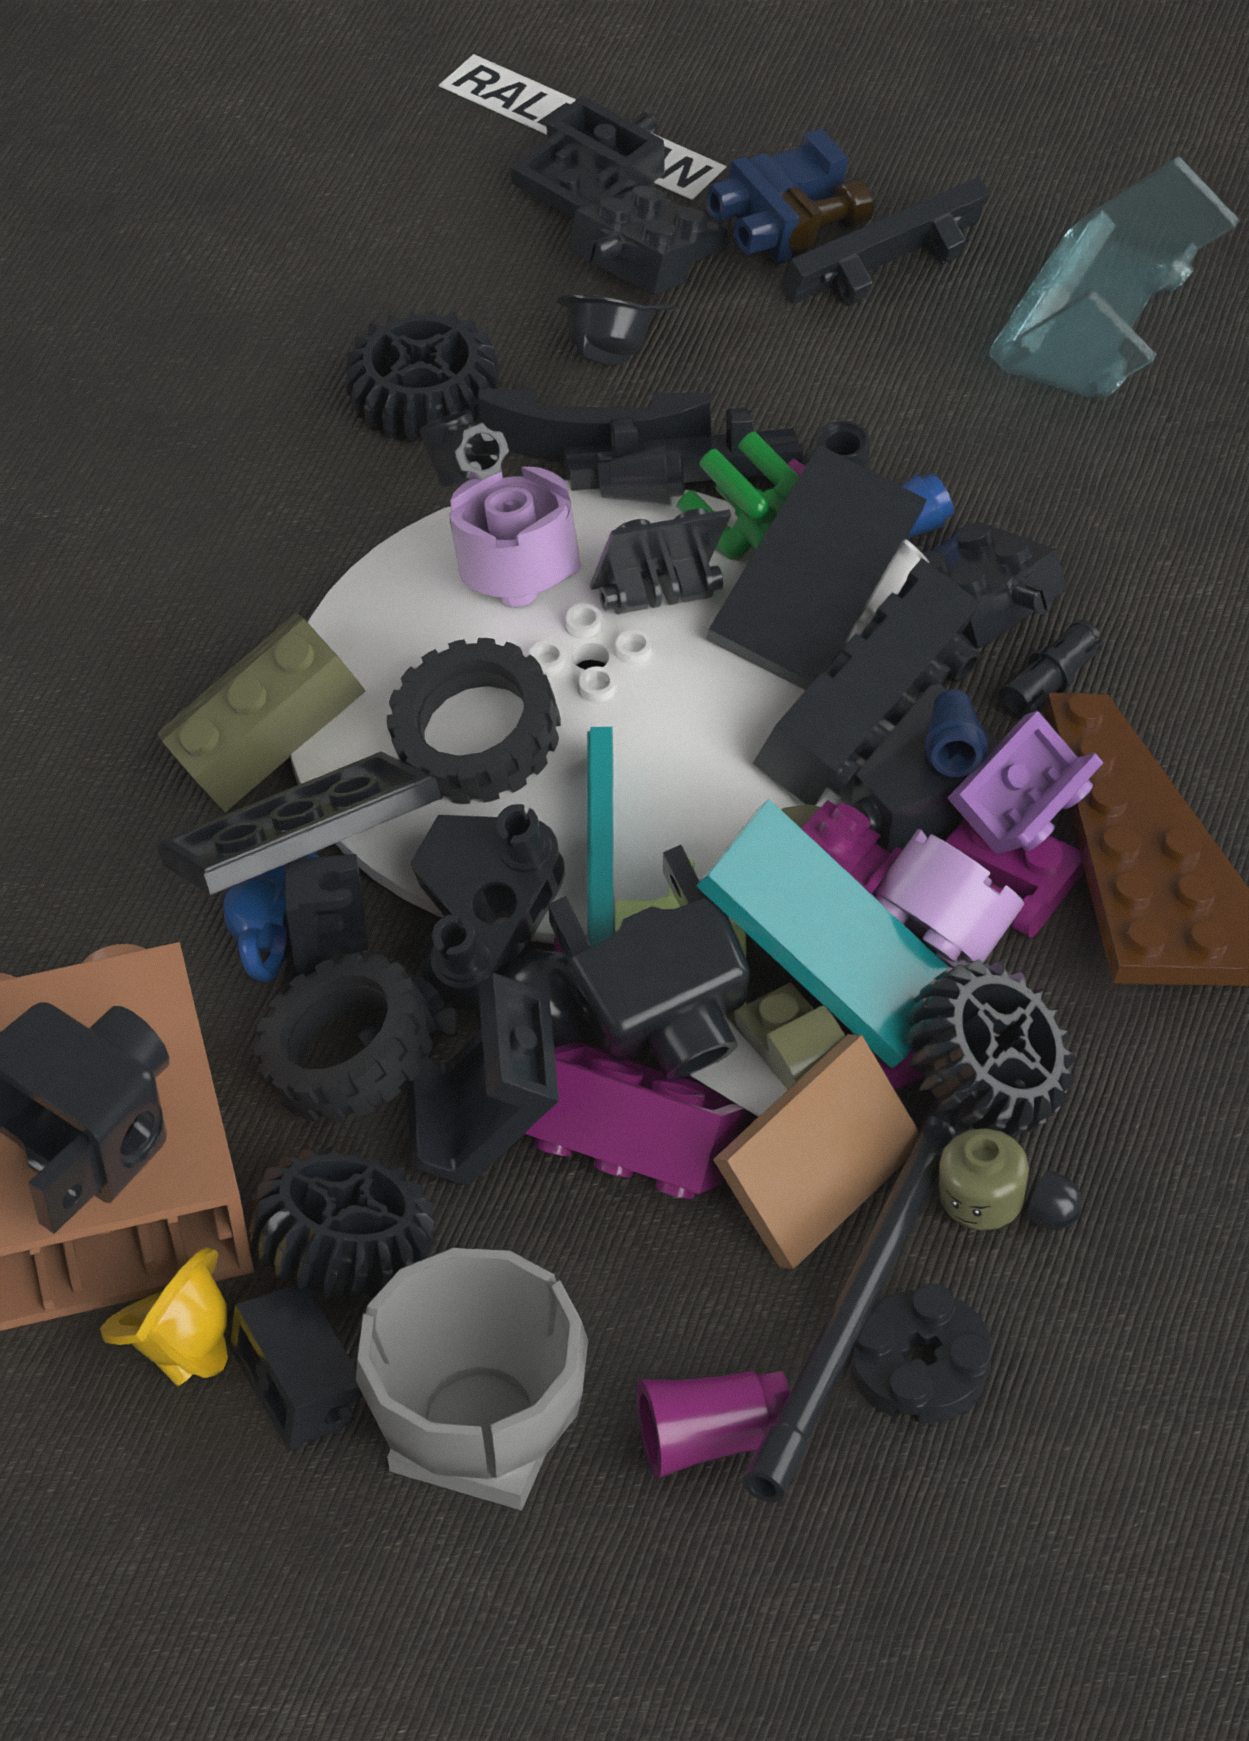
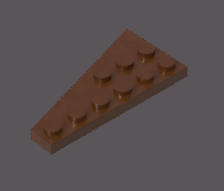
(1154, 873)

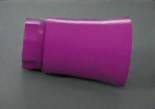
(706, 1417)

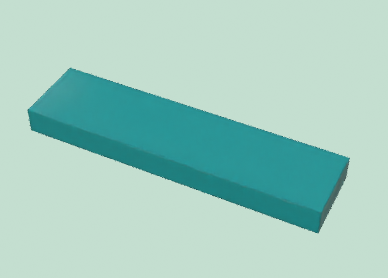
(600, 835)

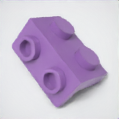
(1024, 786)

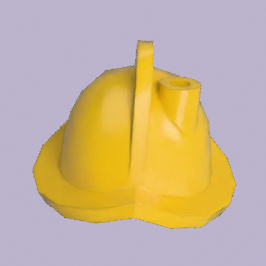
(180, 1325)

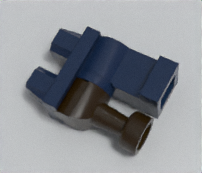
(789, 197)

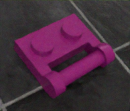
(1038, 875)

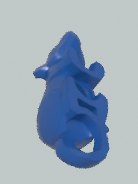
(259, 921)

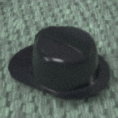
(607, 327)

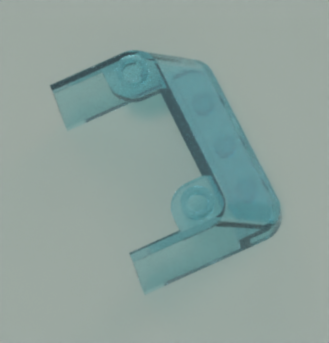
(1083, 303)

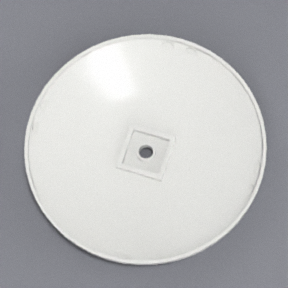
(677, 704)

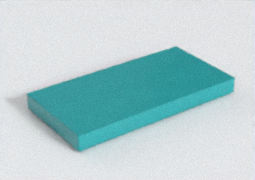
(823, 928)

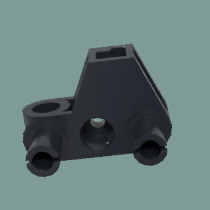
(479, 873)

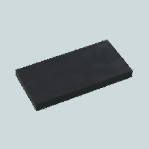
(816, 568)
(297, 822)

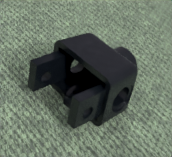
(660, 977)
(81, 1104)

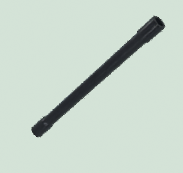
(786, 1440)

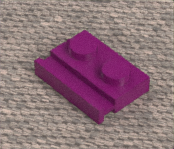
(851, 843)

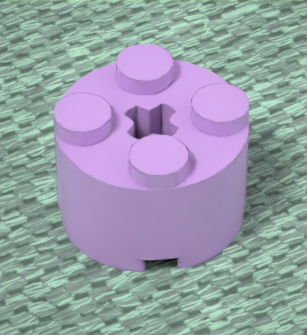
(514, 534)
(947, 900)

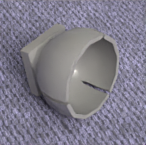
(472, 1370)

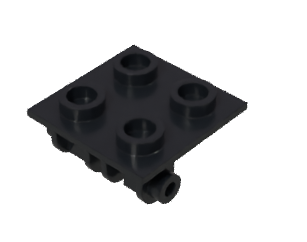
(668, 550)

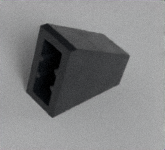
(901, 787)

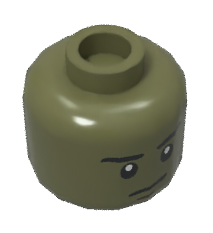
(983, 1179)

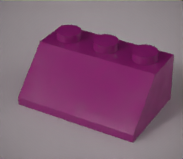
(638, 1121)

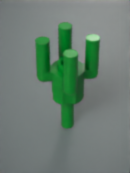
(752, 506)

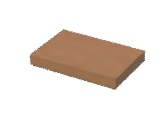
(819, 1151)

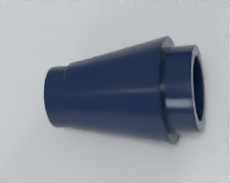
(954, 736)

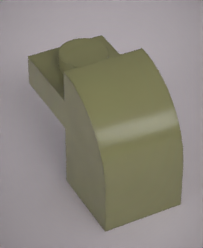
(788, 1032)

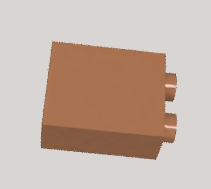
(178, 1199)

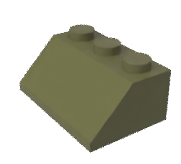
(261, 712)

